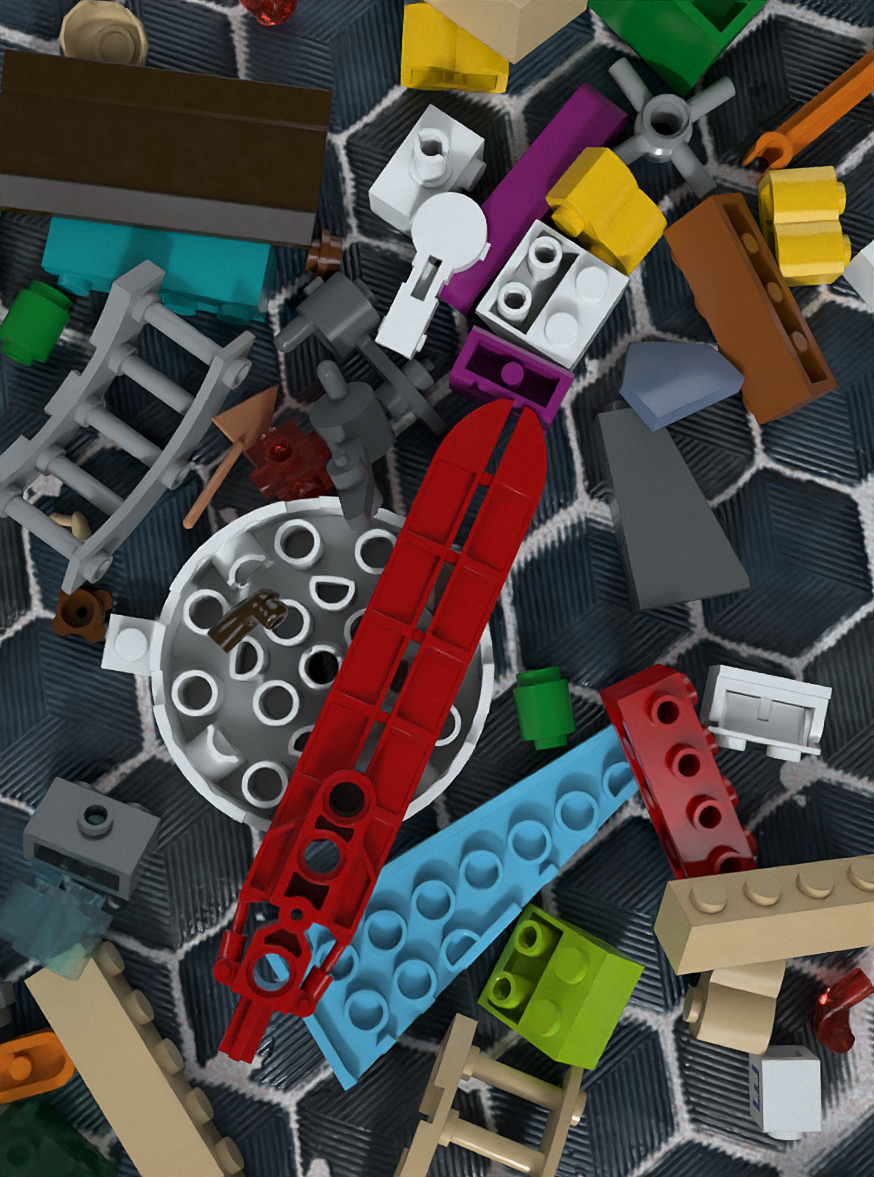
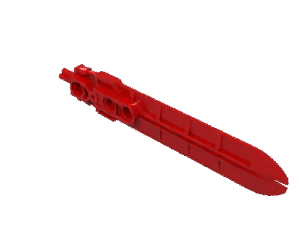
(410, 731)

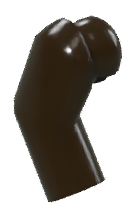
(241, 619)

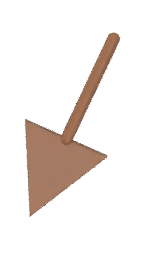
(243, 427)

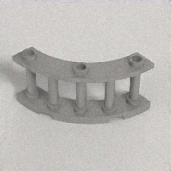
(79, 403)

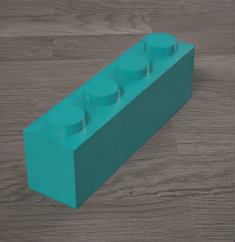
(199, 270)

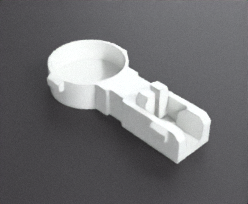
(452, 231)

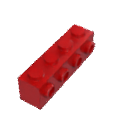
(678, 773)

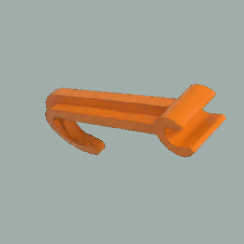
(815, 117)

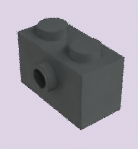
(91, 837)

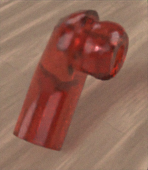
(834, 1007)

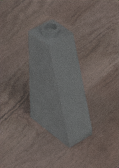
(660, 518)

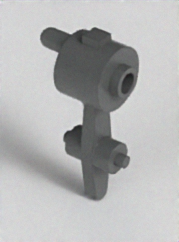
(342, 319)
(355, 436)

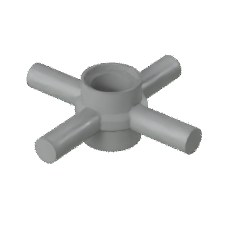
(677, 115)

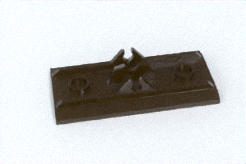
(161, 149)

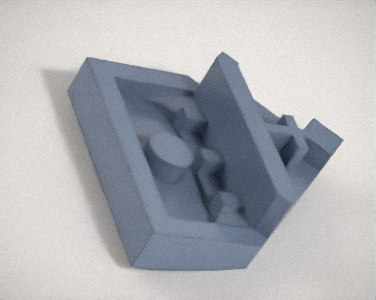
(674, 380)

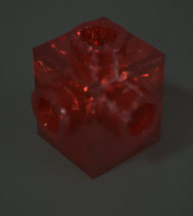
(290, 464)

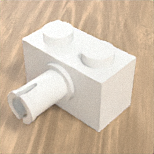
(432, 160)

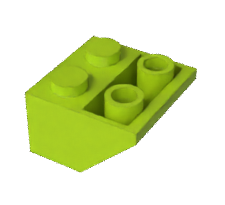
(560, 987)

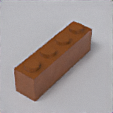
(749, 307)

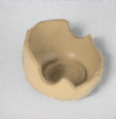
(104, 33)

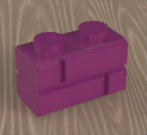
(497, 369)

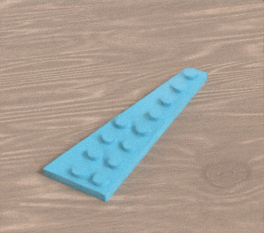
(454, 897)

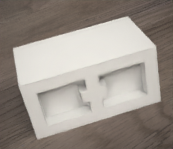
(764, 711)

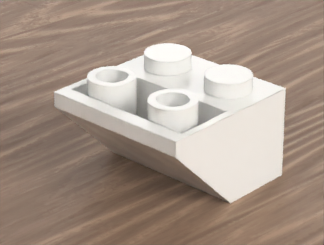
(552, 297)

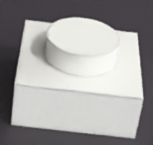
(128, 645)

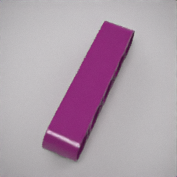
(520, 199)

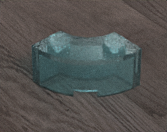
(53, 924)

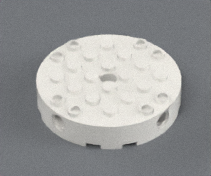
(247, 714)

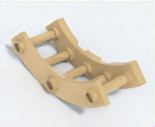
(461, 1060)

